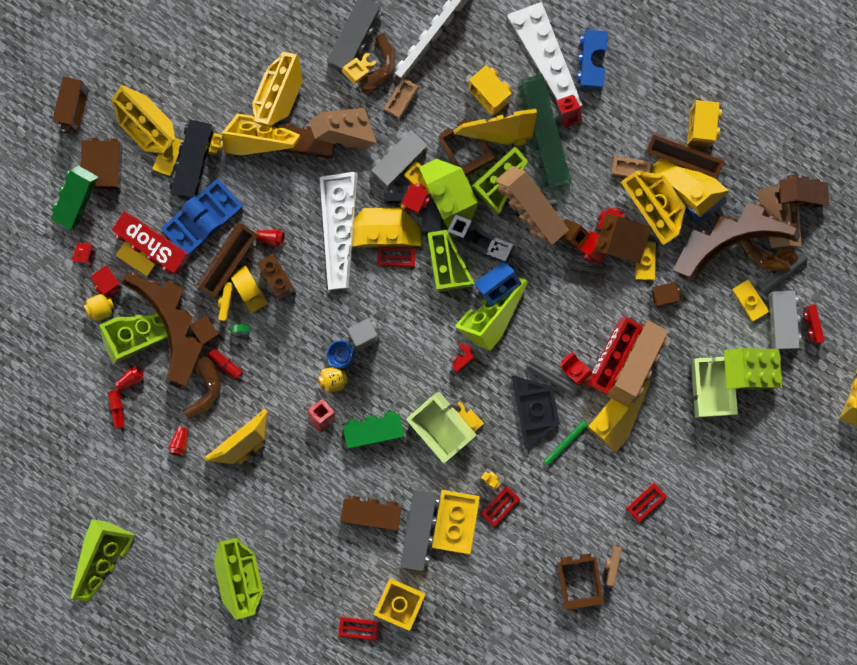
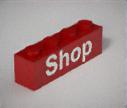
(150, 242)
(614, 355)

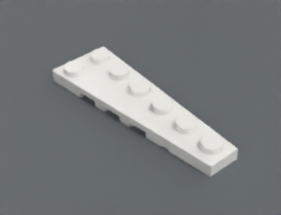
(433, 33)
(540, 42)
(338, 211)

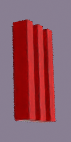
(396, 264)
(640, 497)
(489, 518)
(358, 636)

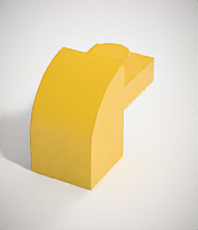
(248, 289)

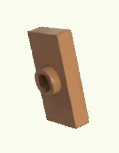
(401, 98)
(625, 167)
(611, 565)

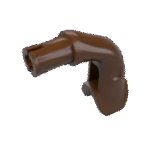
(380, 76)
(776, 262)
(207, 370)

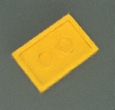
(455, 522)

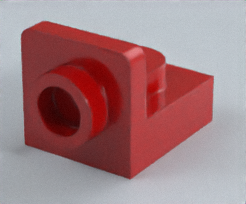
(570, 111)
(84, 253)
(460, 362)
(575, 369)

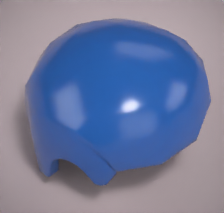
(347, 353)

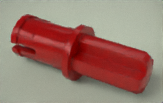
(225, 363)
(116, 408)

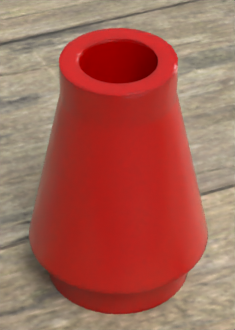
(272, 237)
(130, 378)
(179, 442)

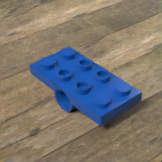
(202, 217)

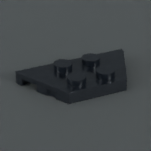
(535, 409)

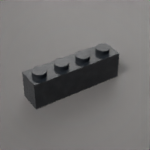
(192, 159)

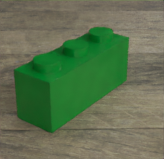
(73, 197)
(373, 430)

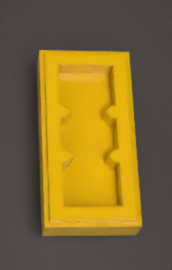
(166, 161)
(646, 268)
(750, 300)
(224, 302)

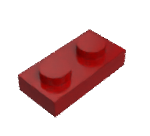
(811, 316)

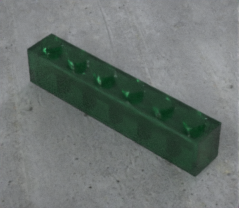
(545, 133)

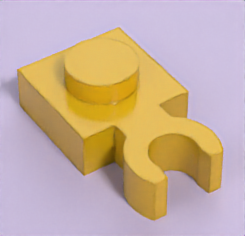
(358, 69)
(215, 144)
(415, 176)
(470, 418)
(491, 479)

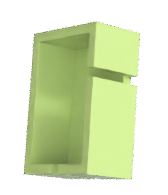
(711, 389)
(441, 427)

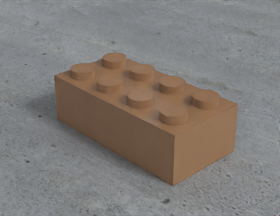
(531, 205)
(638, 364)

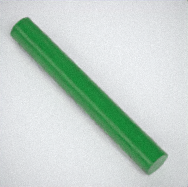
(565, 443)

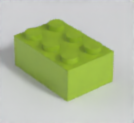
(752, 368)

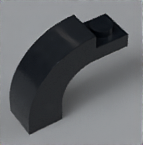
(430, 215)
(479, 241)

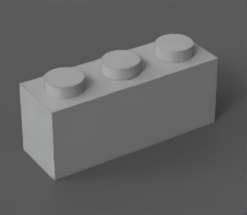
(398, 158)
(784, 320)
(364, 334)

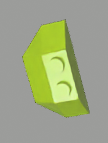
(449, 190)
(238, 578)

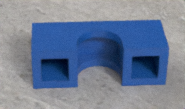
(593, 43)

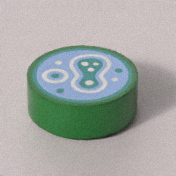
(241, 329)

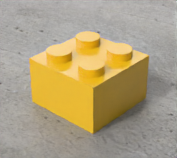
(490, 90)
(703, 124)
(399, 604)

